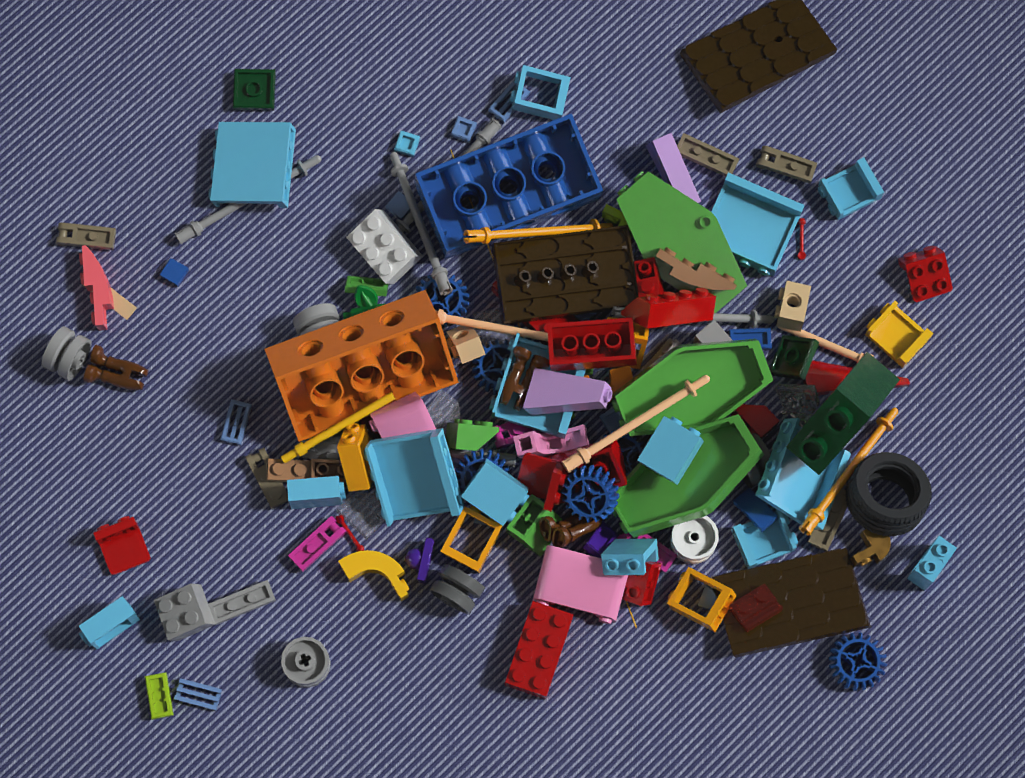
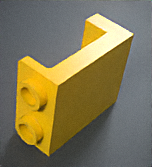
(897, 334)

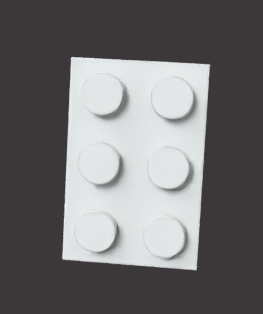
(384, 246)

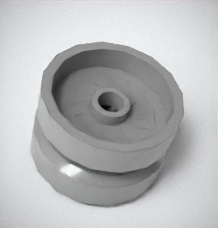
(315, 318)
(66, 353)
(296, 653)

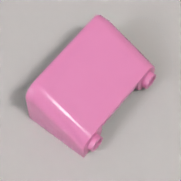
(402, 417)
(579, 583)

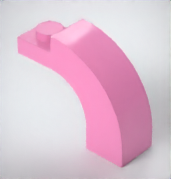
(547, 445)

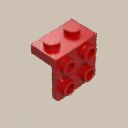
(926, 273)
(542, 478)
(122, 545)

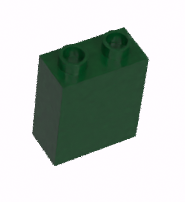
(843, 413)

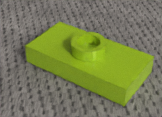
(159, 696)

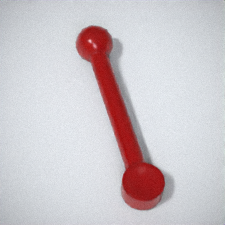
(801, 255)
(340, 520)

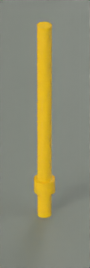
(302, 448)

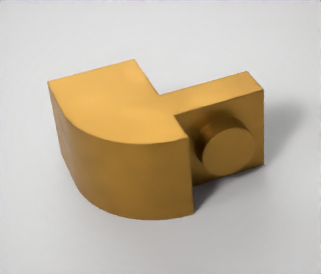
(877, 547)

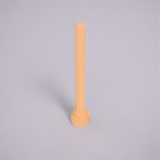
(827, 344)

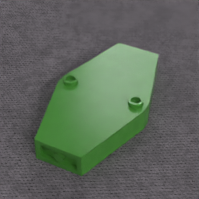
(668, 218)
(735, 373)
(720, 464)

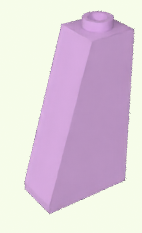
(671, 165)
(564, 392)

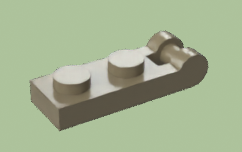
(787, 164)
(87, 235)
(273, 491)

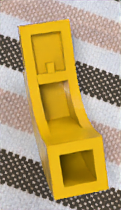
(368, 561)

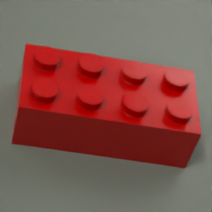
(539, 650)

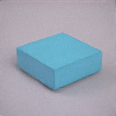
(407, 143)

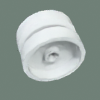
(694, 551)

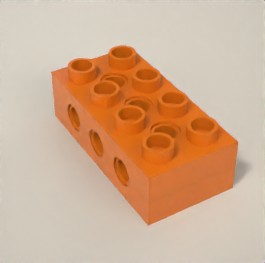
(361, 360)

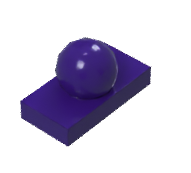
(600, 540)
(421, 560)

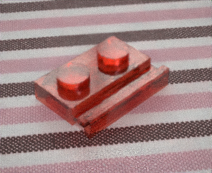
(755, 607)

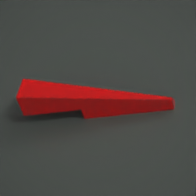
(828, 377)

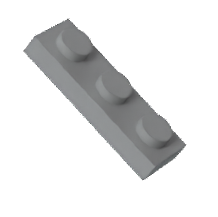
(241, 602)

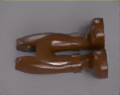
(120, 380)
(512, 382)
(567, 530)

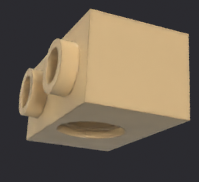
(788, 316)
(464, 344)

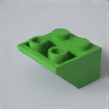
(467, 436)
(526, 525)

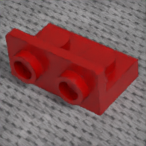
(641, 588)

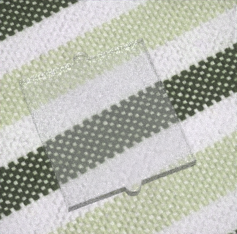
(492, 316)

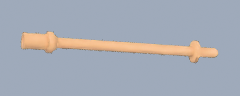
(444, 318)
(583, 455)

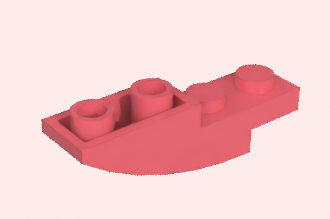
(96, 280)

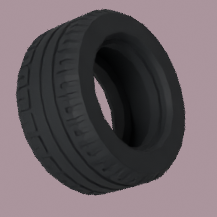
(896, 469)

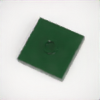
(254, 89)
(793, 357)

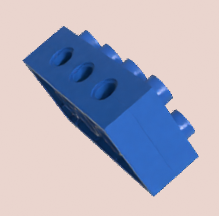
(512, 161)

